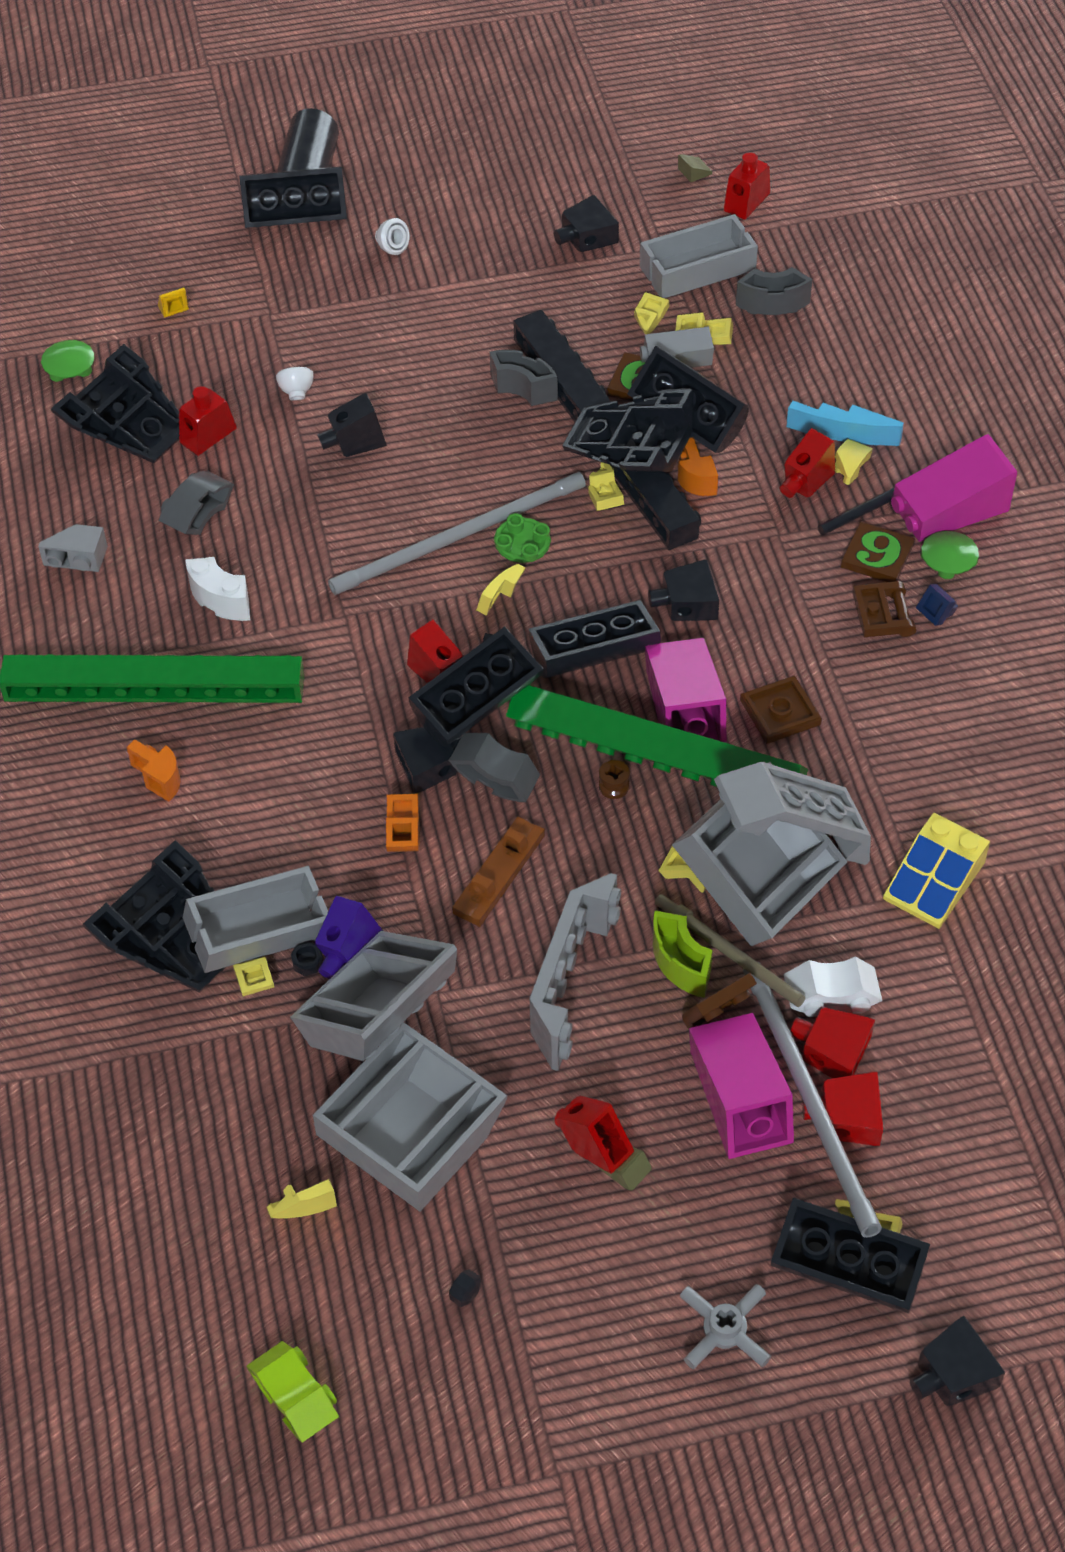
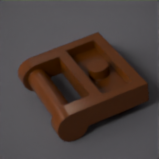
(875, 612)
(714, 1005)

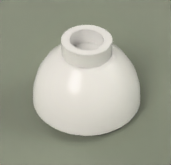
(393, 236)
(295, 381)

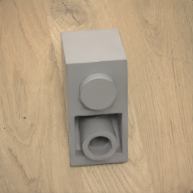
(75, 548)

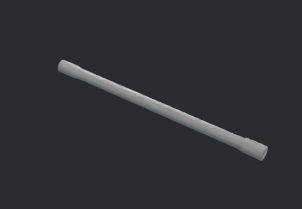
(354, 577)
(859, 1205)

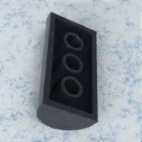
(309, 141)
(293, 197)
(716, 412)
(593, 638)
(474, 687)
(834, 1253)

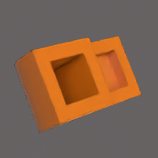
(697, 473)
(158, 768)
(402, 823)

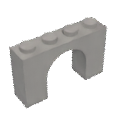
(689, 346)

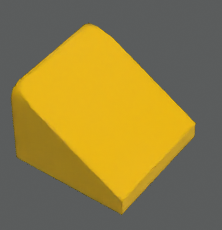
(173, 302)

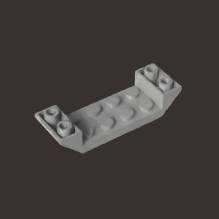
(769, 793)
(586, 909)

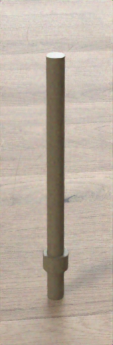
(732, 951)

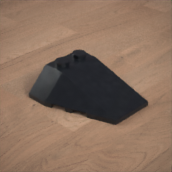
(124, 408)
(635, 434)
(149, 921)

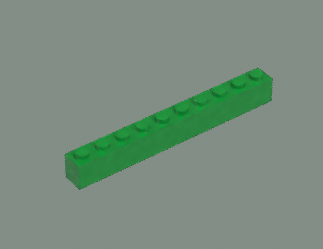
(152, 678)
(632, 736)

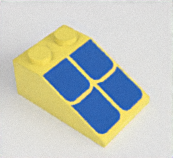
(937, 870)

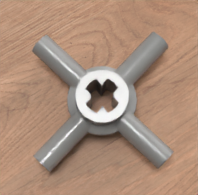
(727, 1336)

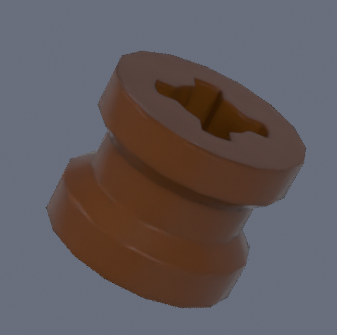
(612, 787)

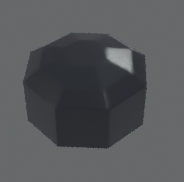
(306, 959)
(465, 1288)

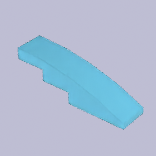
(839, 425)

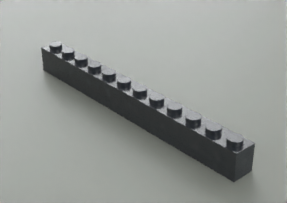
(651, 492)

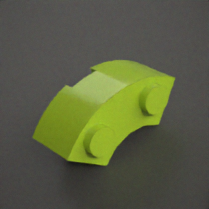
(679, 955)
(295, 1392)

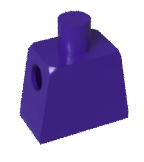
(344, 934)

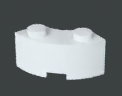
(218, 589)
(837, 986)

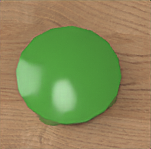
(68, 360)
(522, 539)
(949, 553)

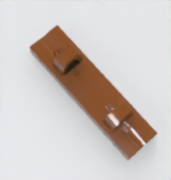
(498, 871)

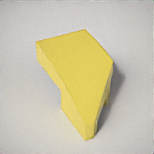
(650, 311)
(504, 584)

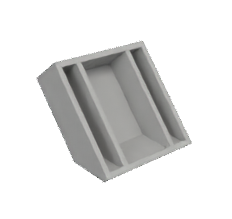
(756, 877)
(374, 994)
(410, 1116)

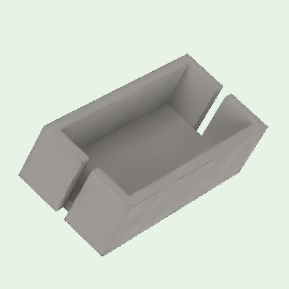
(698, 256)
(255, 918)

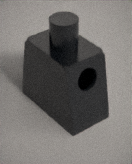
(588, 226)
(353, 428)
(687, 593)
(423, 758)
(957, 1366)

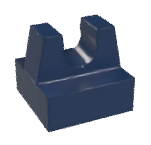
(936, 605)

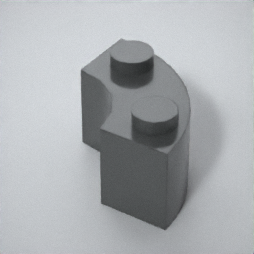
(773, 292)
(523, 376)
(195, 502)
(487, 761)

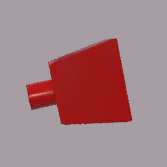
(747, 186)
(204, 420)
(809, 465)
(431, 651)
(834, 1041)
(853, 1108)
(594, 1132)

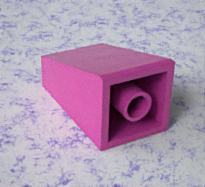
(956, 490)
(687, 688)
(743, 1085)

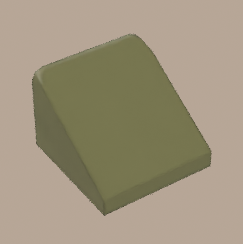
(693, 167)
(632, 1170)

